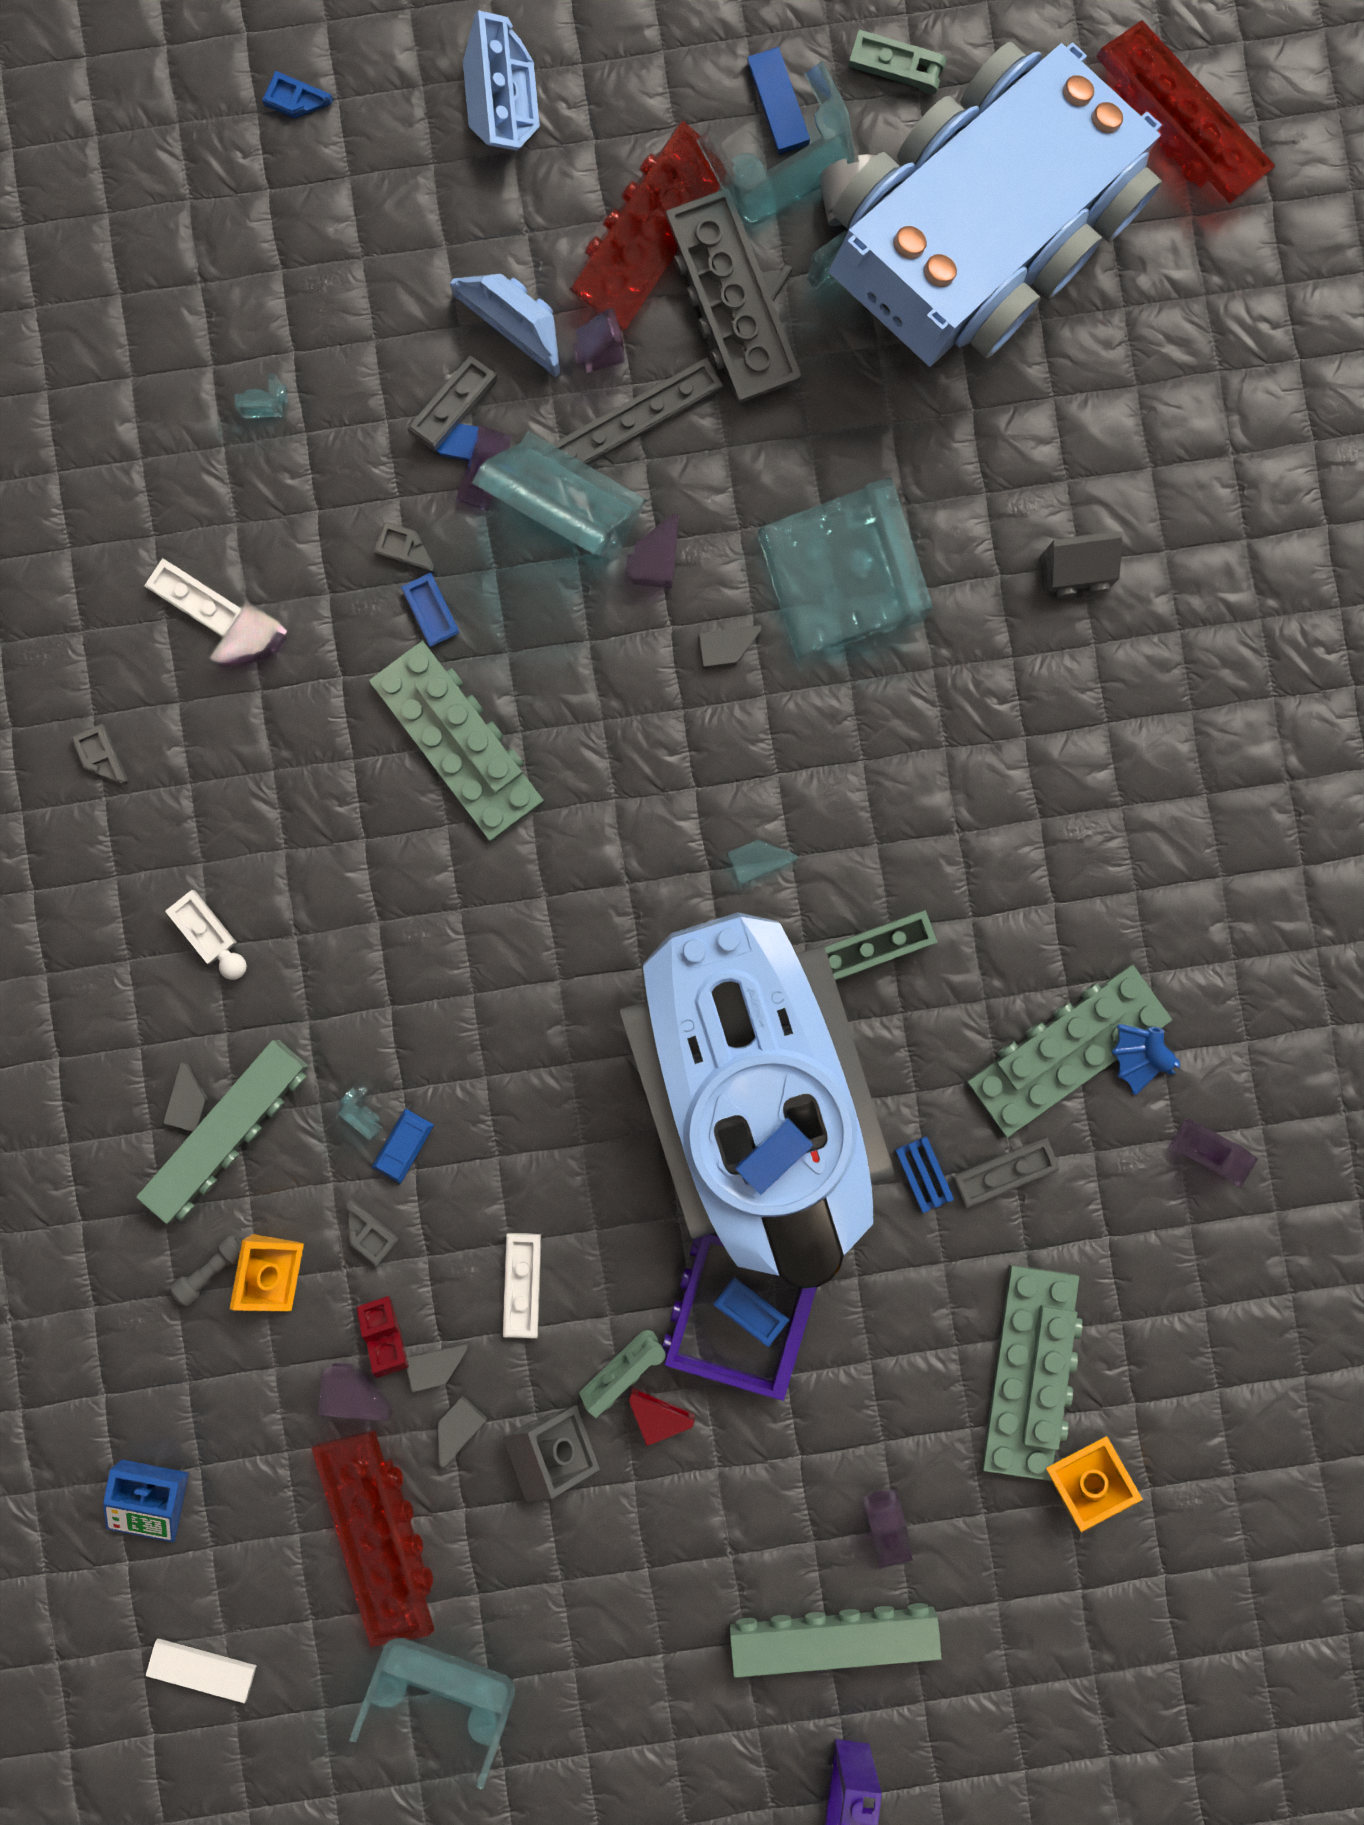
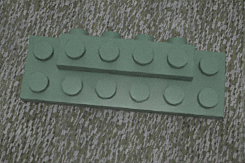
(457, 740)
(1065, 1050)
(1032, 1372)

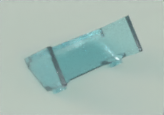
(765, 193)
(448, 1676)

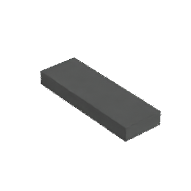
(452, 403)
(1006, 1172)

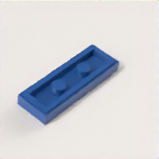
(778, 100)

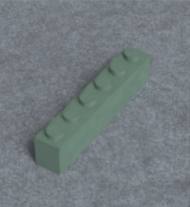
(880, 944)
(223, 1132)
(835, 1640)

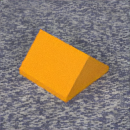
(266, 1274)
(1093, 1484)

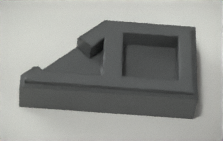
(98, 753)

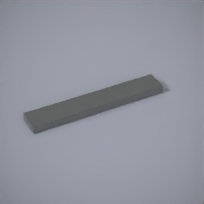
(642, 413)

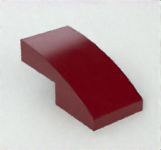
(383, 1337)

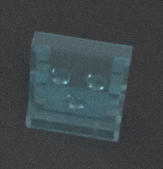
(562, 494)
(845, 569)

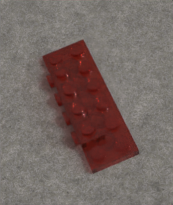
(1193, 123)
(638, 239)
(376, 1537)

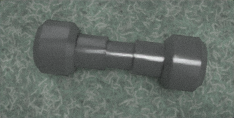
(187, 1289)

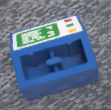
(144, 1500)

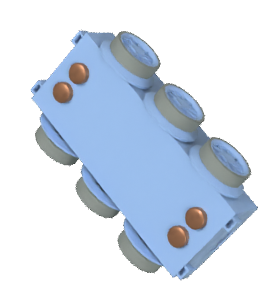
(994, 201)

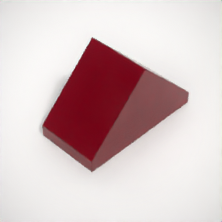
(657, 1417)

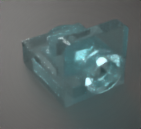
(258, 403)
(361, 1119)

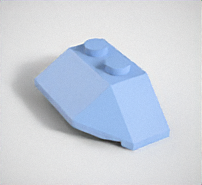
(499, 83)
(513, 314)

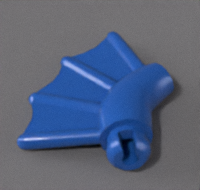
(1142, 1055)

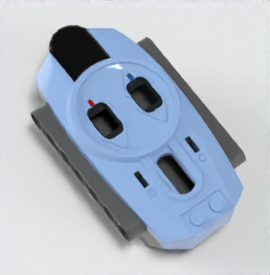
(725, 1054)

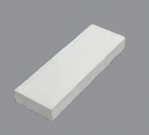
(192, 597)
(522, 1285)
(201, 1670)

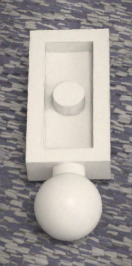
(207, 934)

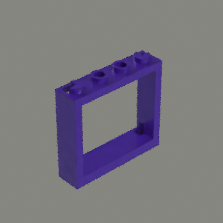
(772, 1388)
(850, 1781)

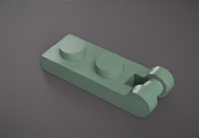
(897, 61)
(622, 1372)

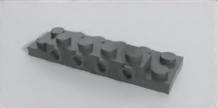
(731, 296)

